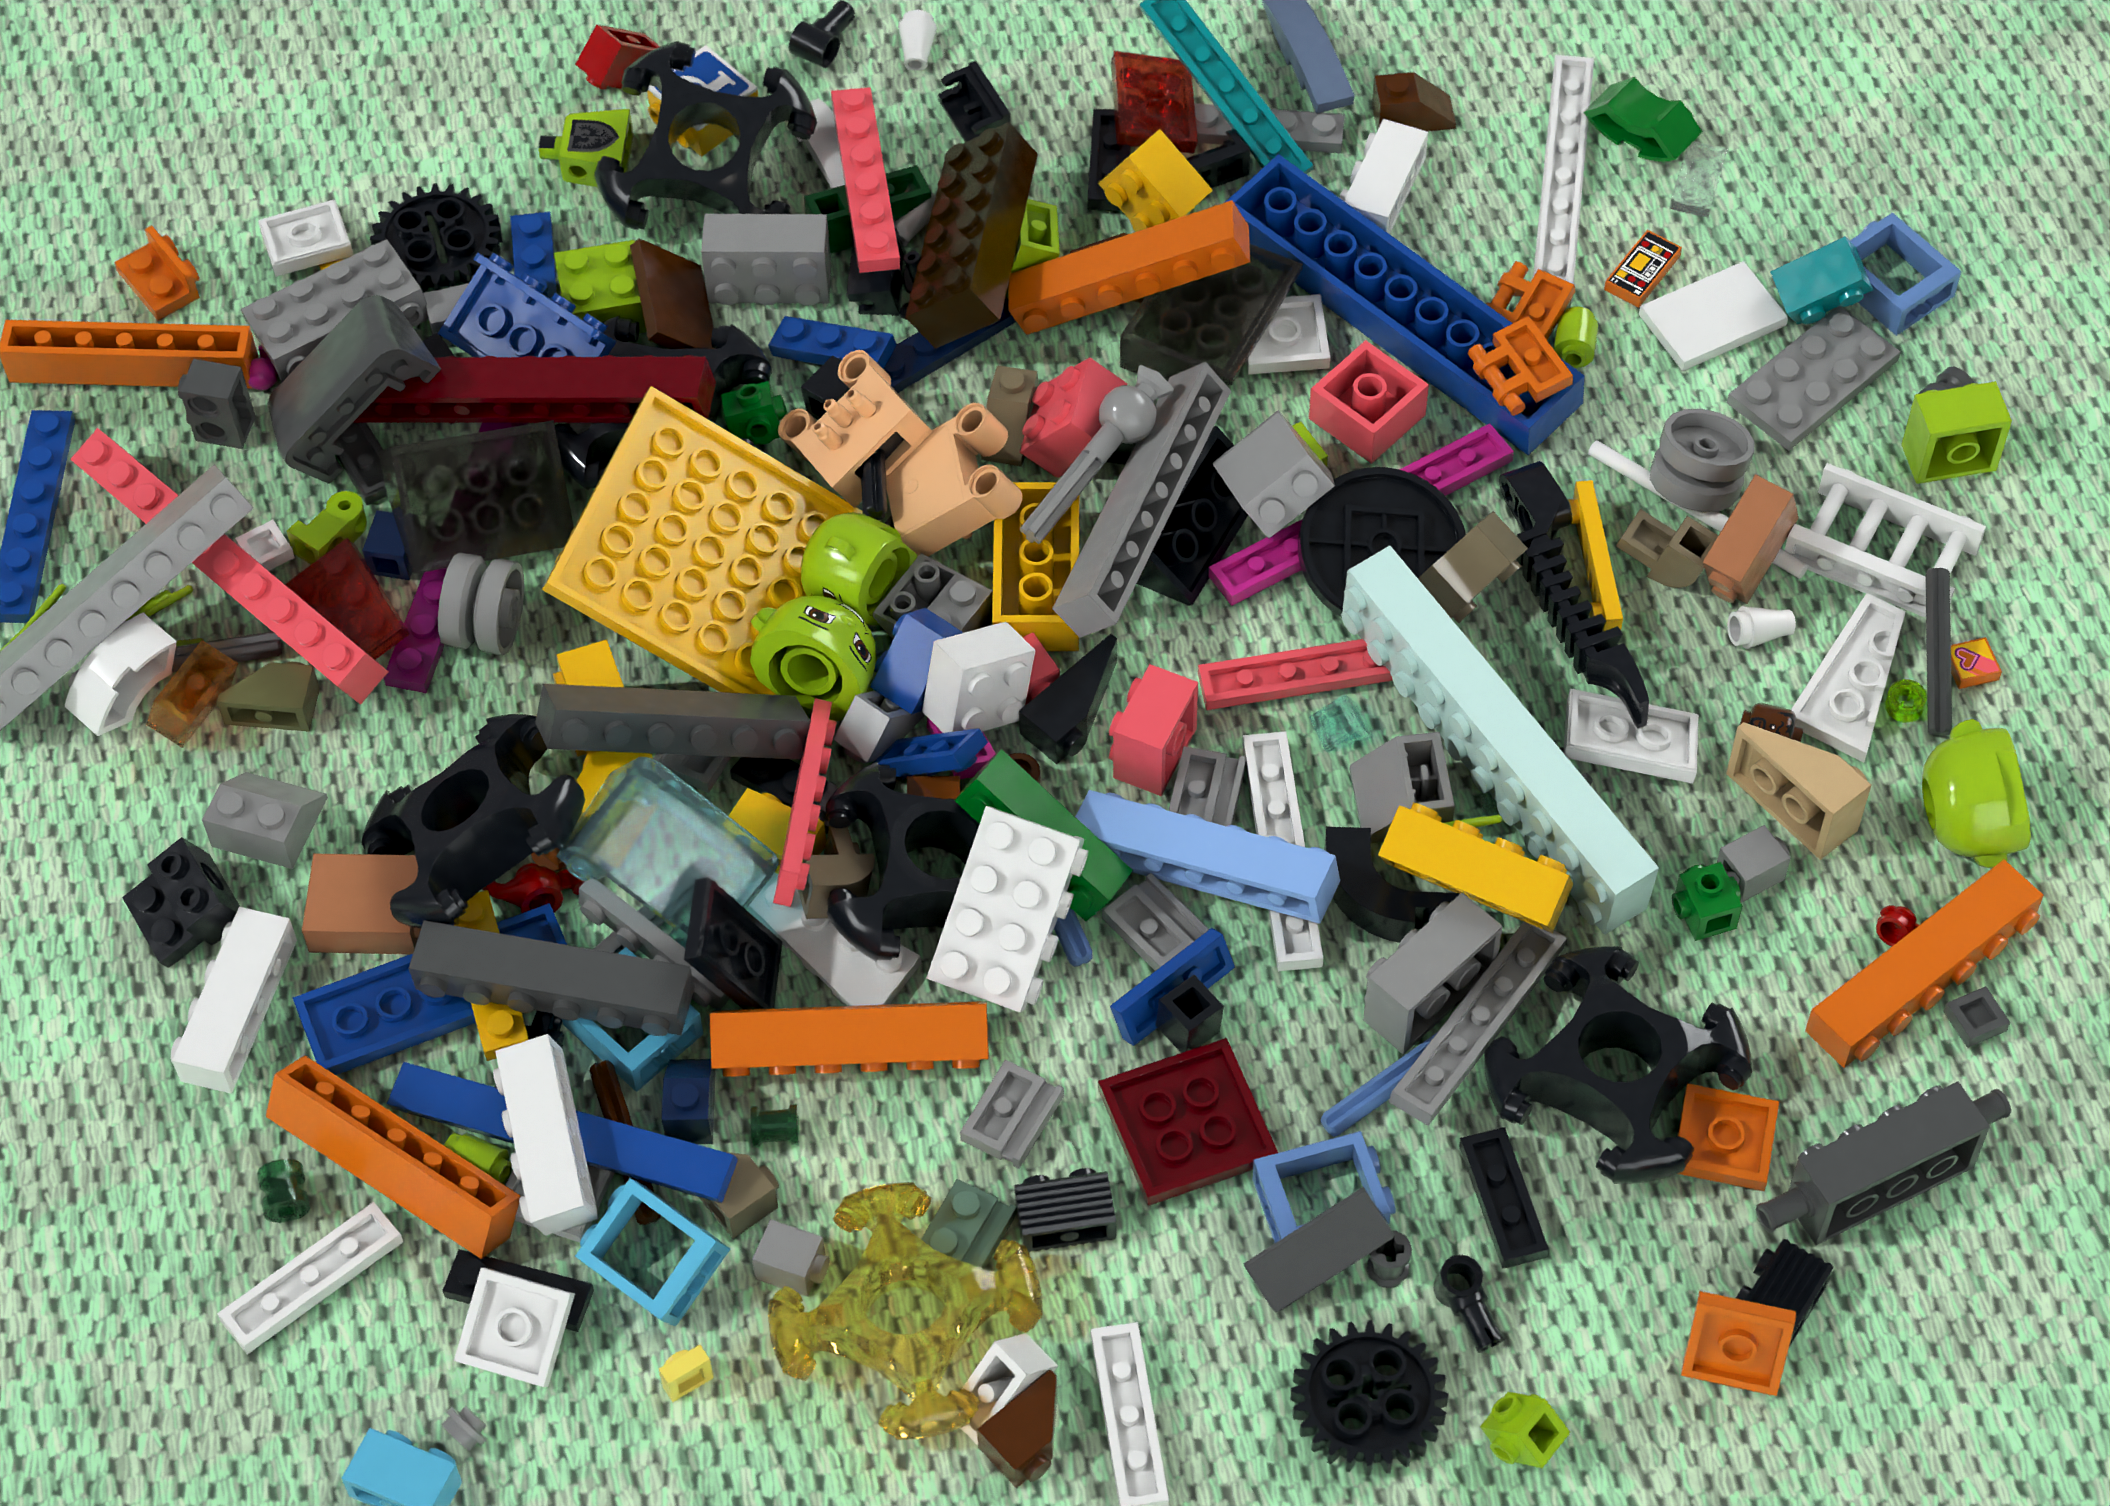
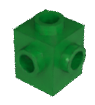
(754, 412)
(1707, 900)

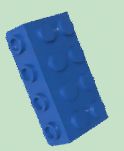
(514, 319)

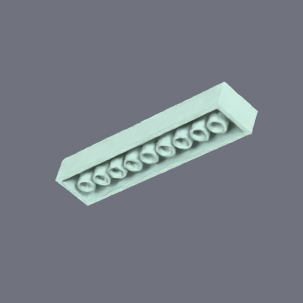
(1497, 740)

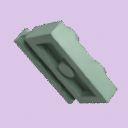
(969, 1225)

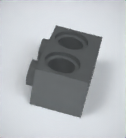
(217, 403)

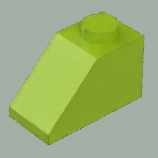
(1038, 236)

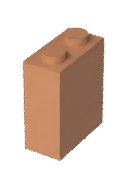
(1750, 540)
(351, 904)

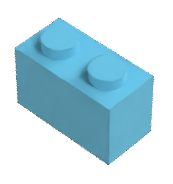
(398, 1474)

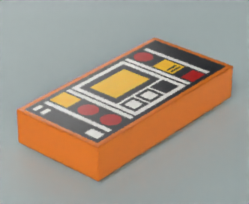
(1643, 268)

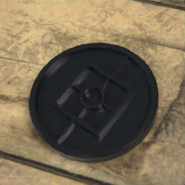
(1367, 514)

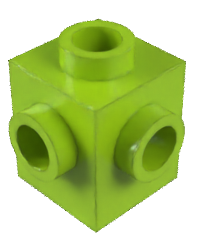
(1524, 1429)

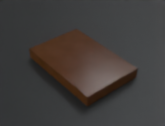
(672, 298)

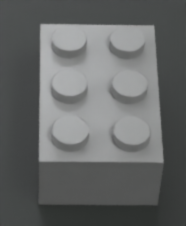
(766, 258)
(1430, 972)

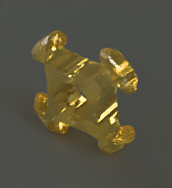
(895, 1261)

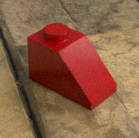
(610, 53)

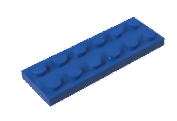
(383, 1011)

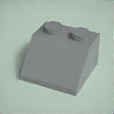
(1274, 474)
(262, 818)

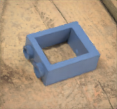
(1937, 288)
(1272, 1168)

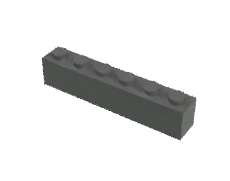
(671, 721)
(552, 978)

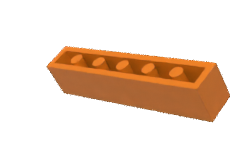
(1129, 267)
(118, 351)
(1924, 964)
(849, 1036)
(393, 1156)

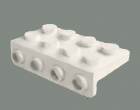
(1007, 910)

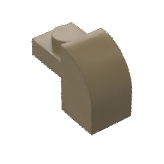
(1671, 555)
(836, 869)

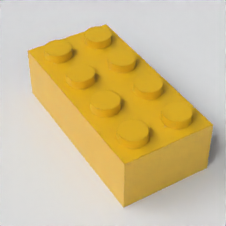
(1033, 574)
(1483, 871)

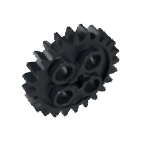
(462, 226)
(1381, 1435)

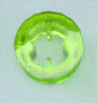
(1908, 688)

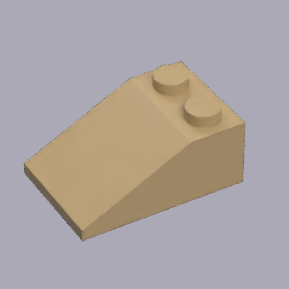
(1800, 786)

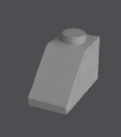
(873, 726)

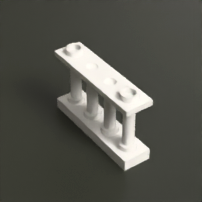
(1869, 573)

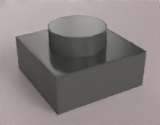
(1976, 1017)

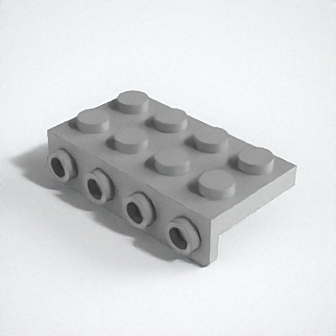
(304, 313)

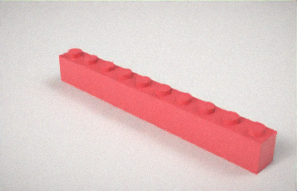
(238, 573)

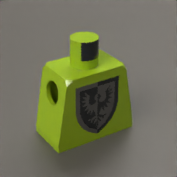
(587, 139)

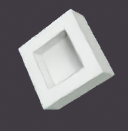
(266, 545)

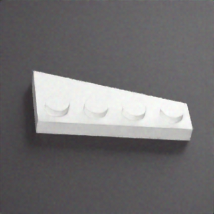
(1849, 684)
(830, 956)

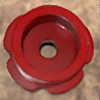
(1895, 924)

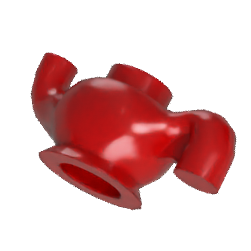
(535, 887)

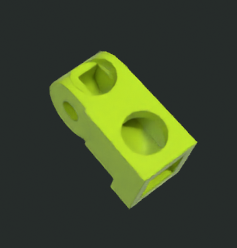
(340, 520)

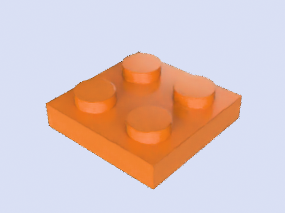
(1729, 1136)
(1738, 1343)

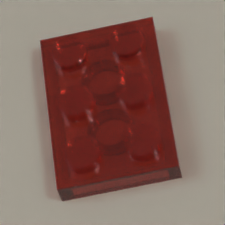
(1153, 96)
(351, 599)

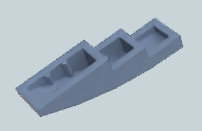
(1309, 53)

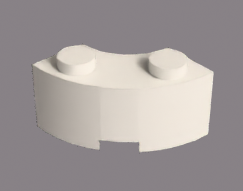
(120, 674)

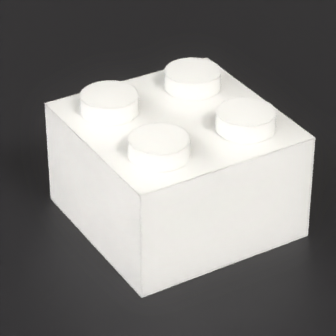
(978, 679)

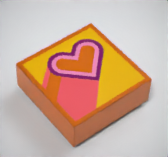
(1973, 663)

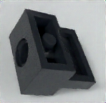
(181, 902)

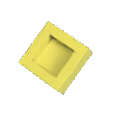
(685, 1372)

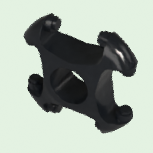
(690, 105)
(733, 363)
(473, 821)
(897, 826)
(1617, 1020)

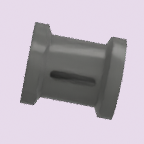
(1390, 1273)

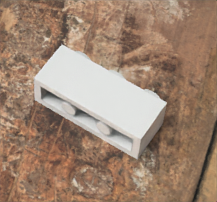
(1386, 173)

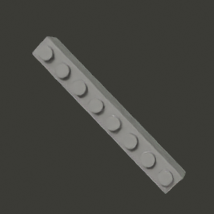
(1141, 502)
(117, 589)

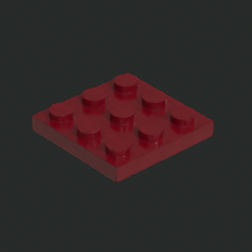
(1186, 1121)

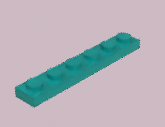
(1223, 82)

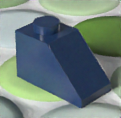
(689, 1100)

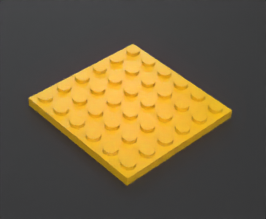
(691, 542)

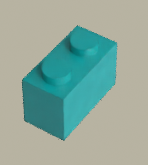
(1822, 281)

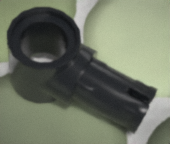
(821, 40)
(1468, 1303)

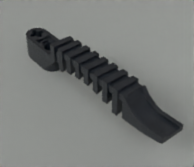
(1541, 512)

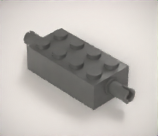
(1885, 1162)

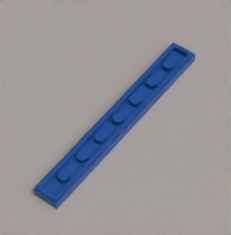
(605, 1142)

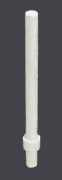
(1714, 519)

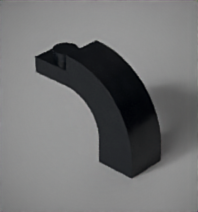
(1368, 897)

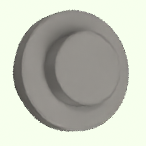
(465, 1427)

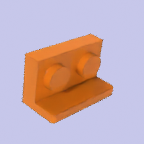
(159, 275)

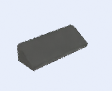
(1319, 1250)

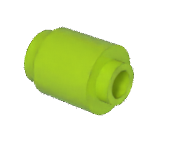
(1576, 336)
(481, 1154)

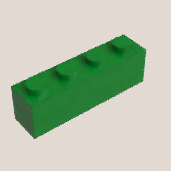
(1012, 790)

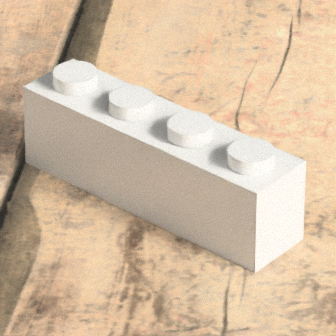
(233, 1000)
(544, 1135)

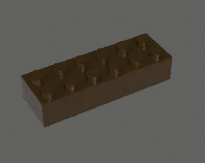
(972, 235)

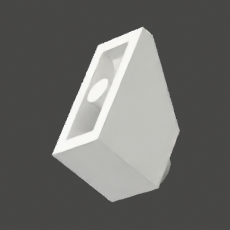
(1004, 1374)

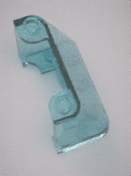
(661, 836)

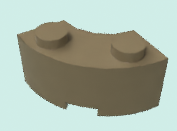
(1472, 564)

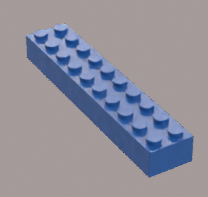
(1392, 296)

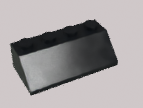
(1196, 530)

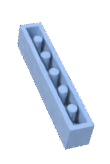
(1214, 856)

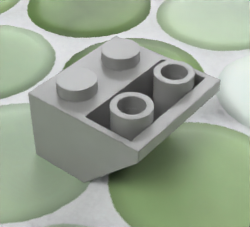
(941, 591)
(1399, 774)

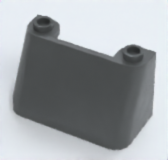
(340, 379)

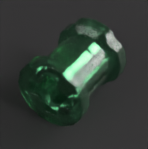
(774, 1125)

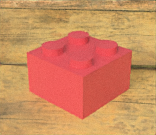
(1368, 401)
(1066, 415)
(1153, 729)

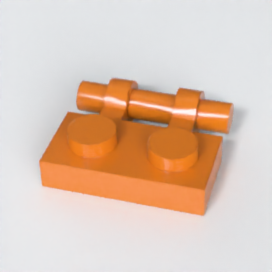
(1541, 299)
(1531, 359)

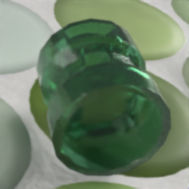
(283, 1190)

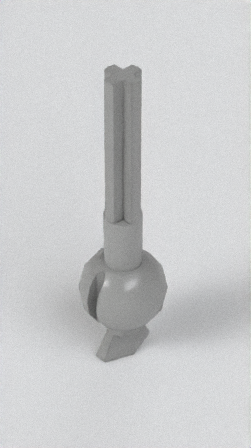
(1125, 417)

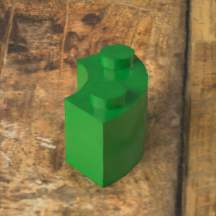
(1643, 120)

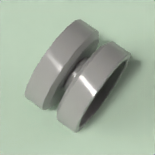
(1701, 460)
(481, 603)

